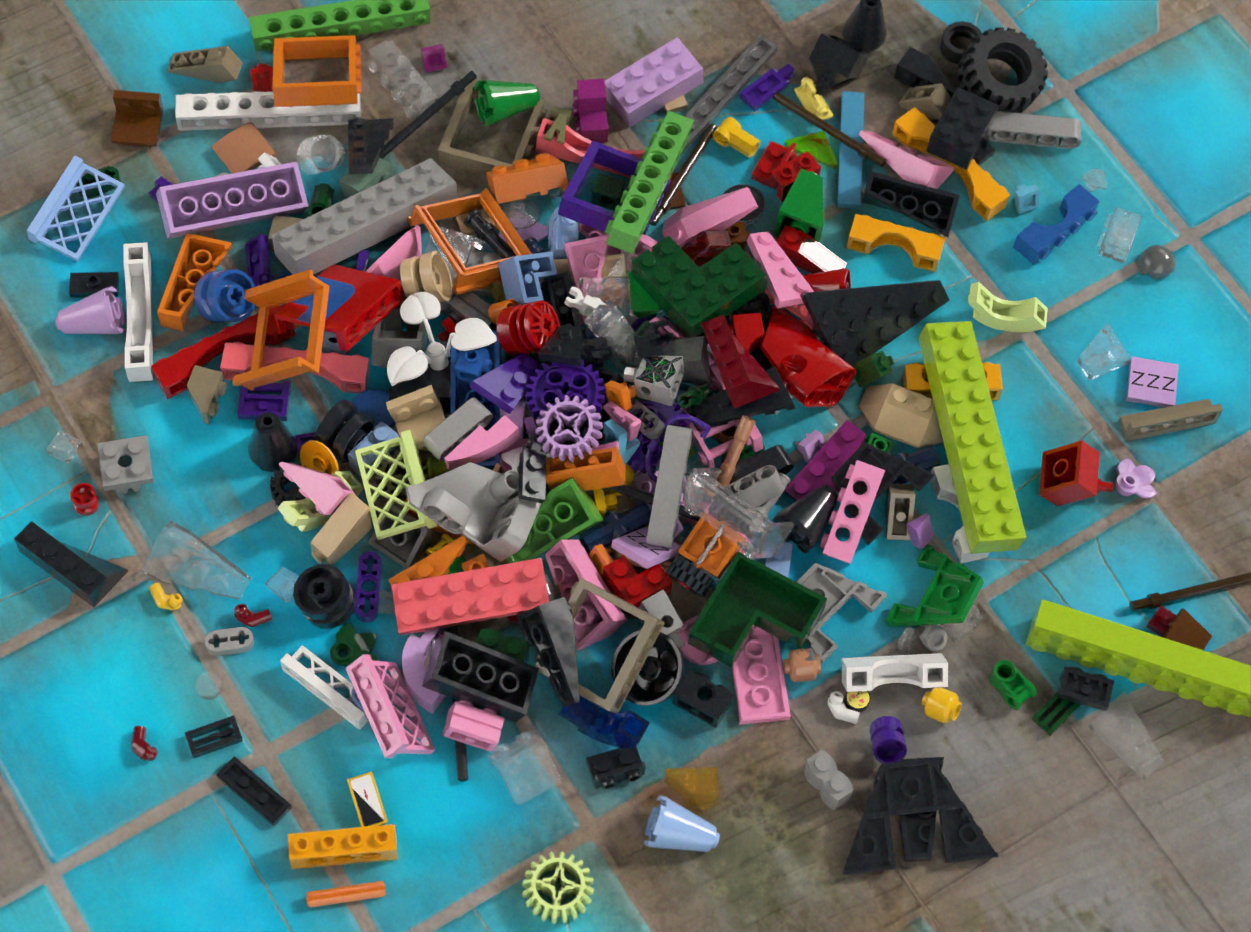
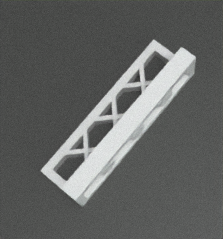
(323, 690)

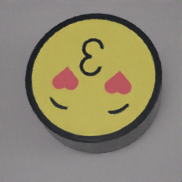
(857, 700)

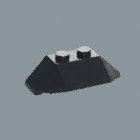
(555, 291)

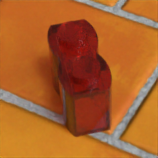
(707, 246)

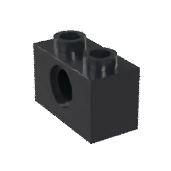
(709, 711)

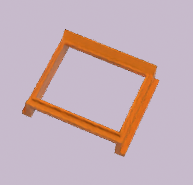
(480, 275)
(276, 294)

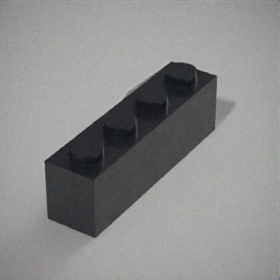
(919, 202)
(77, 570)

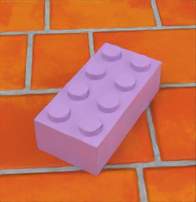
(653, 82)

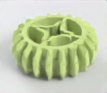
(568, 887)

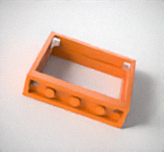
(316, 92)

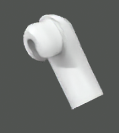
(839, 709)

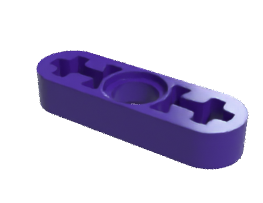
(363, 577)

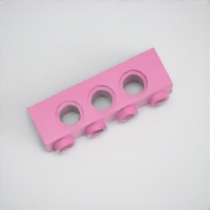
(871, 477)

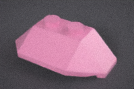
(406, 247)

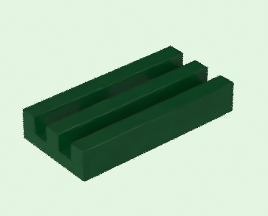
(1043, 724)

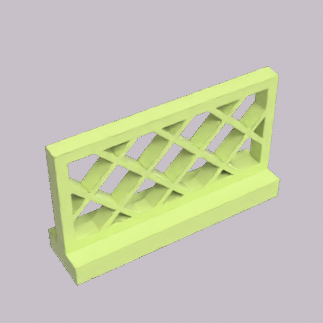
(414, 474)

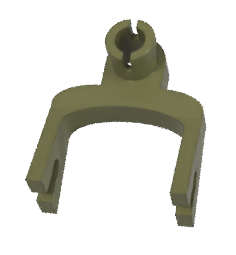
(561, 118)

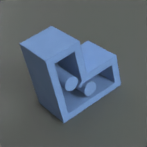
(522, 276)

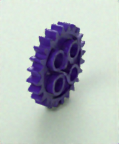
(569, 377)
(664, 412)

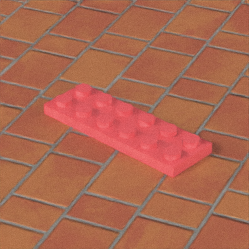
(469, 596)

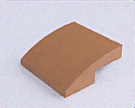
(242, 148)

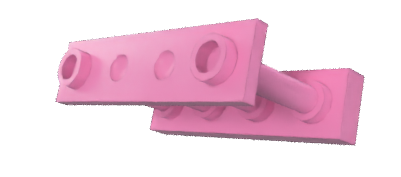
(707, 456)

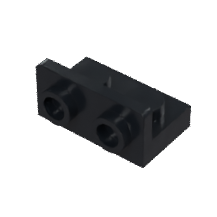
(1085, 688)
(615, 766)

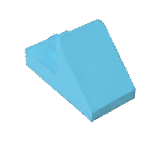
(615, 432)

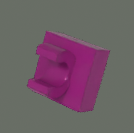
(434, 58)

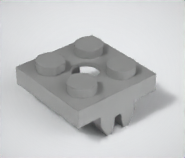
(128, 477)

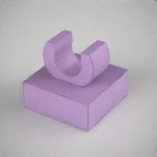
(810, 445)

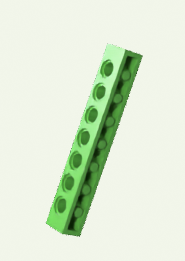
(338, 19)
(649, 182)

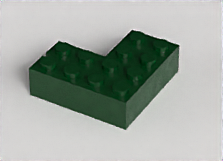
(694, 293)
(752, 598)

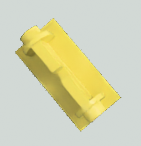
(811, 101)

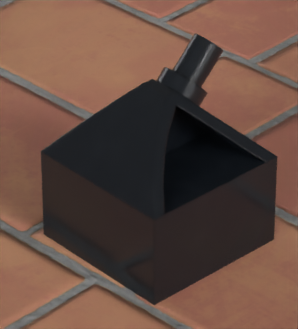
(836, 61)

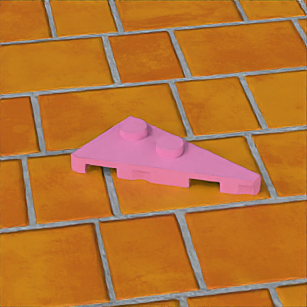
(586, 259)

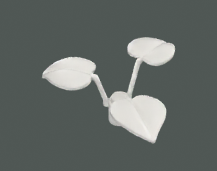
(408, 364)

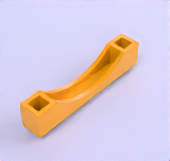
(984, 192)

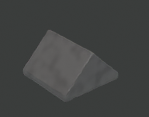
(694, 358)
(403, 547)

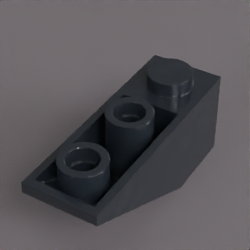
(919, 70)

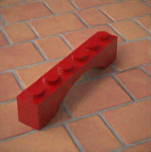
(174, 372)

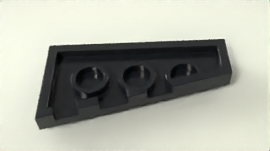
(365, 143)
(719, 410)

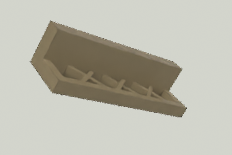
(1169, 419)

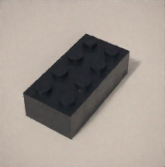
(480, 676)

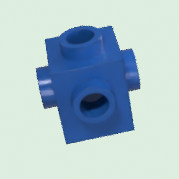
(472, 364)

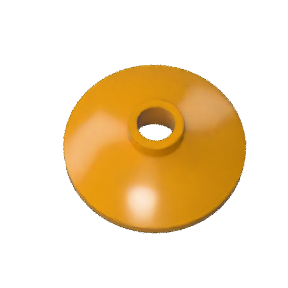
(318, 457)

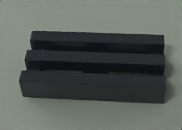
(213, 737)

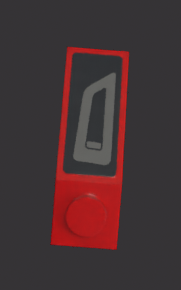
(807, 252)

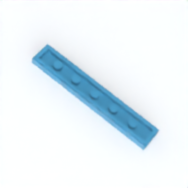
(849, 162)

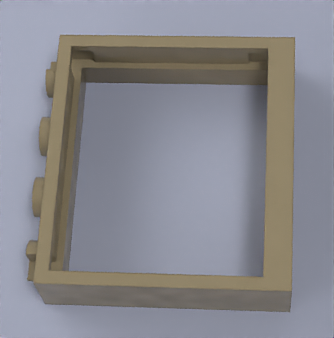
(475, 163)
(636, 656)

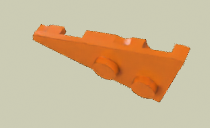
(434, 564)

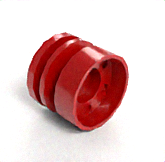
(526, 327)

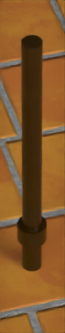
(864, 150)
(682, 175)
(1155, 599)

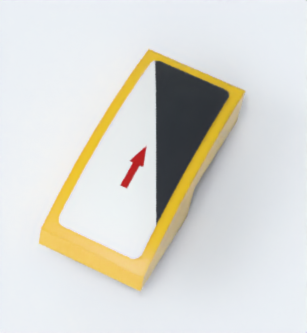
(367, 800)

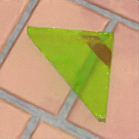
(817, 146)

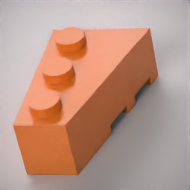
(526, 178)

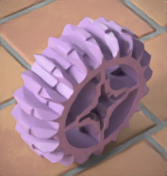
(576, 422)

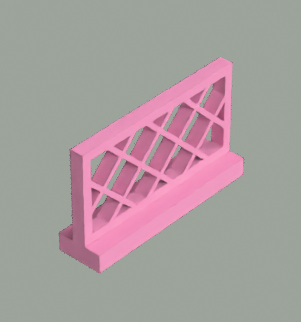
(383, 716)

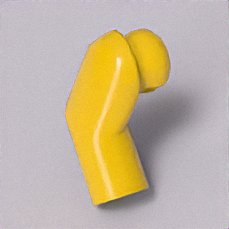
(164, 601)

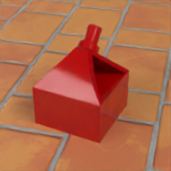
(1071, 474)

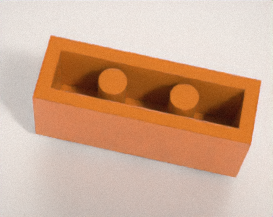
(596, 471)

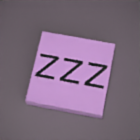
(1152, 382)
(635, 548)

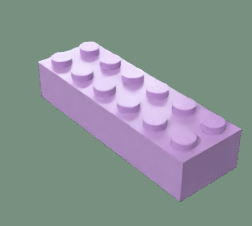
(231, 199)

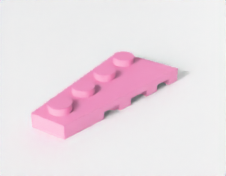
(782, 275)

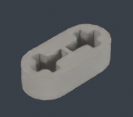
(229, 641)

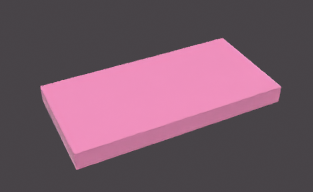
(760, 681)

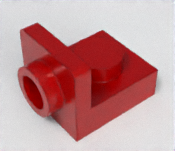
(262, 78)

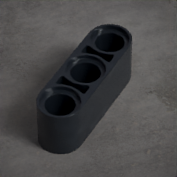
(773, 456)

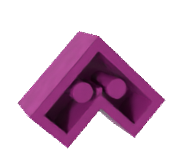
(591, 109)

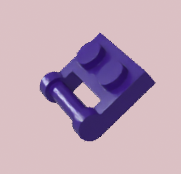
(255, 404)

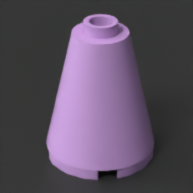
(93, 315)

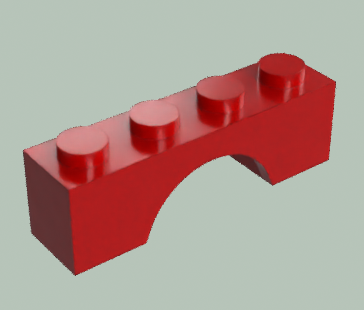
(748, 330)

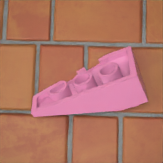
(910, 167)
(709, 215)

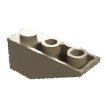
(209, 64)

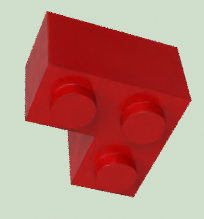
(635, 587)

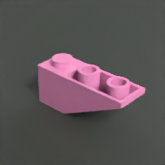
(323, 489)

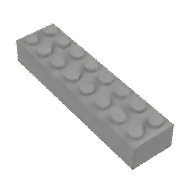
(361, 219)

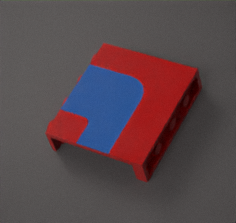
(354, 304)

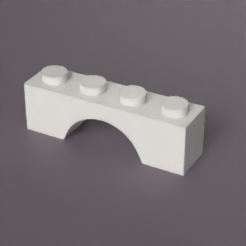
(944, 490)
(916, 669)

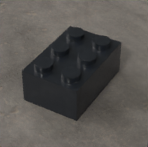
(962, 128)

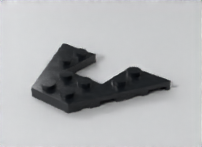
(911, 789)

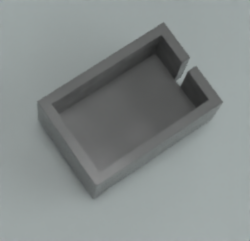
(390, 337)

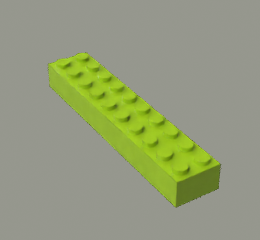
(971, 438)
(1141, 657)

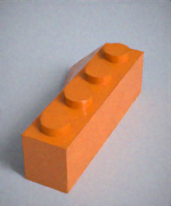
(195, 259)

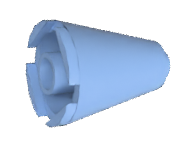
(678, 828)

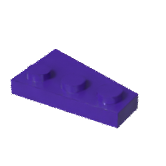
(507, 382)

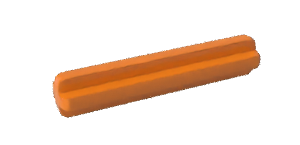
(346, 894)

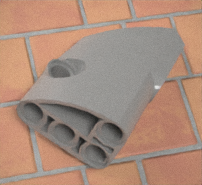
(478, 506)

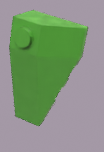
(560, 517)

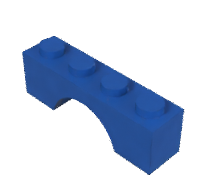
(1038, 240)

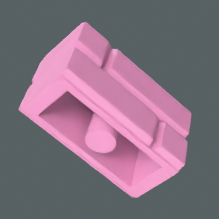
(473, 725)

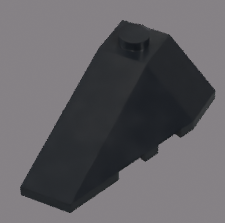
(553, 635)

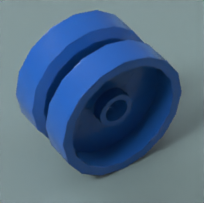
(221, 296)

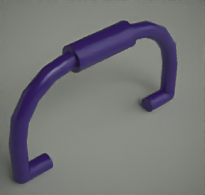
(654, 443)

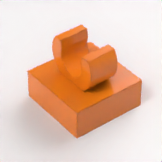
(620, 394)
(600, 557)

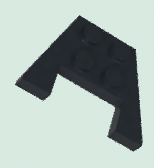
(893, 468)

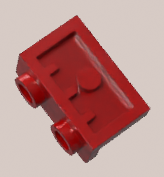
(773, 157)
(788, 172)

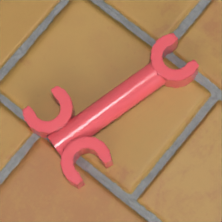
(800, 311)

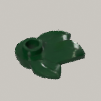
(353, 644)

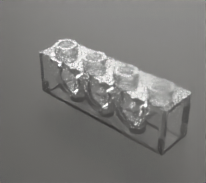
(395, 68)
(609, 322)

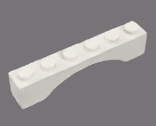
(139, 312)

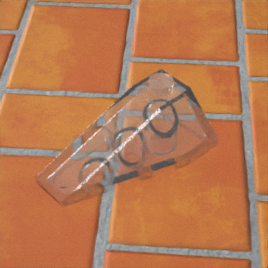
(191, 562)

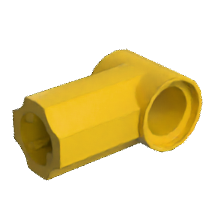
(731, 134)

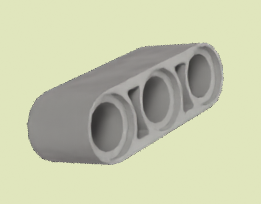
(457, 428)
(758, 486)

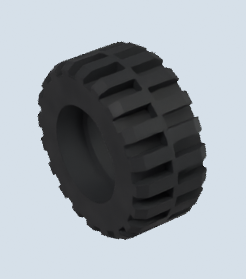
(1015, 51)

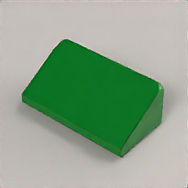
(641, 302)

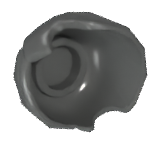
(1156, 262)

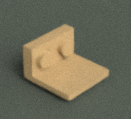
(417, 412)

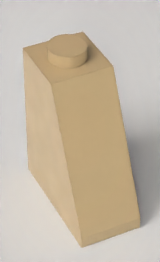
(341, 531)

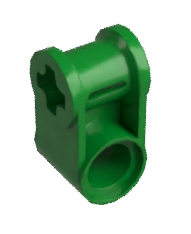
(1011, 686)

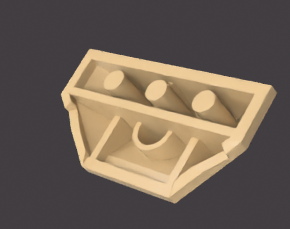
(901, 415)

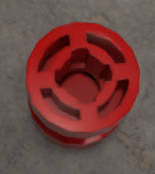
(81, 495)

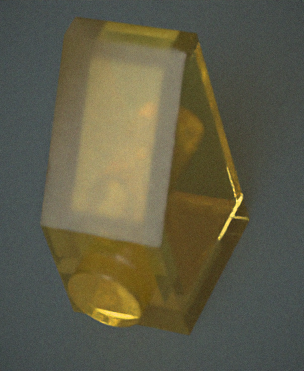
(695, 785)

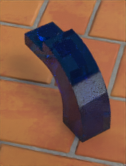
(610, 728)

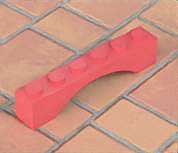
(573, 148)
(344, 371)

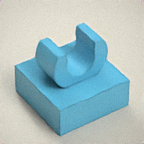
(1026, 198)

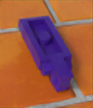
(766, 86)
(258, 260)

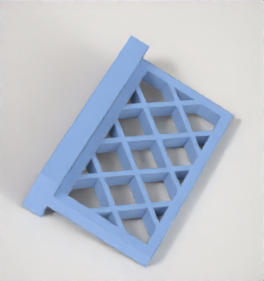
(55, 204)

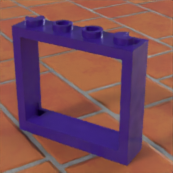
(588, 213)

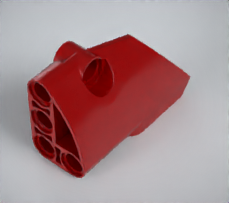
(805, 364)

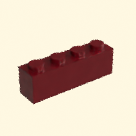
(739, 370)

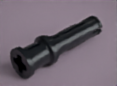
(486, 232)

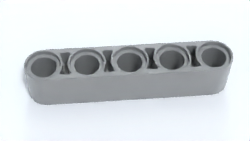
(1035, 130)
(669, 486)

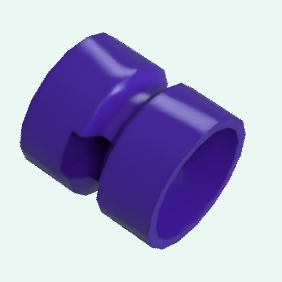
(888, 739)

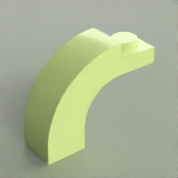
(1006, 315)
(303, 513)

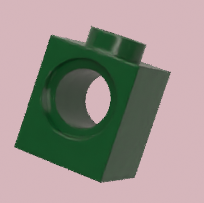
(607, 191)

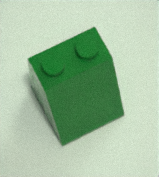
(803, 206)

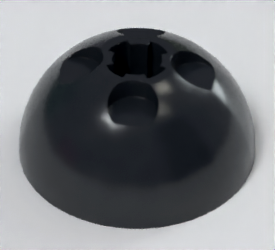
(670, 671)

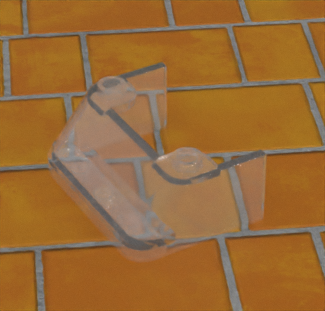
(732, 515)

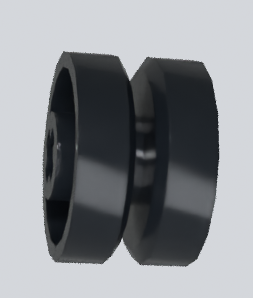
(344, 429)
(324, 596)

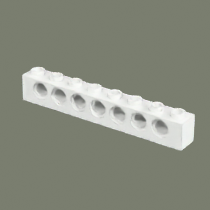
(259, 111)

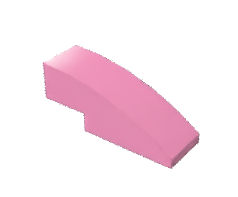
(483, 444)

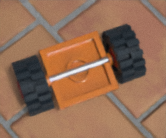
(707, 551)

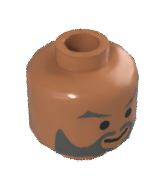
(802, 665)

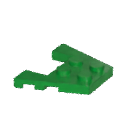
(947, 596)

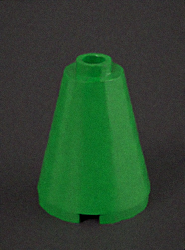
(504, 99)

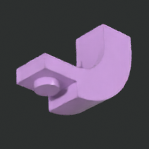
(414, 670)

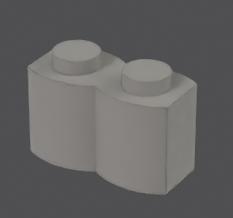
(832, 784)

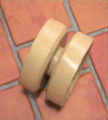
(427, 275)

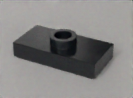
(89, 283)

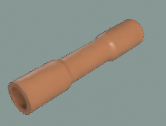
(740, 438)

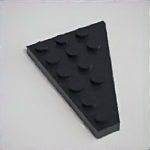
(870, 317)

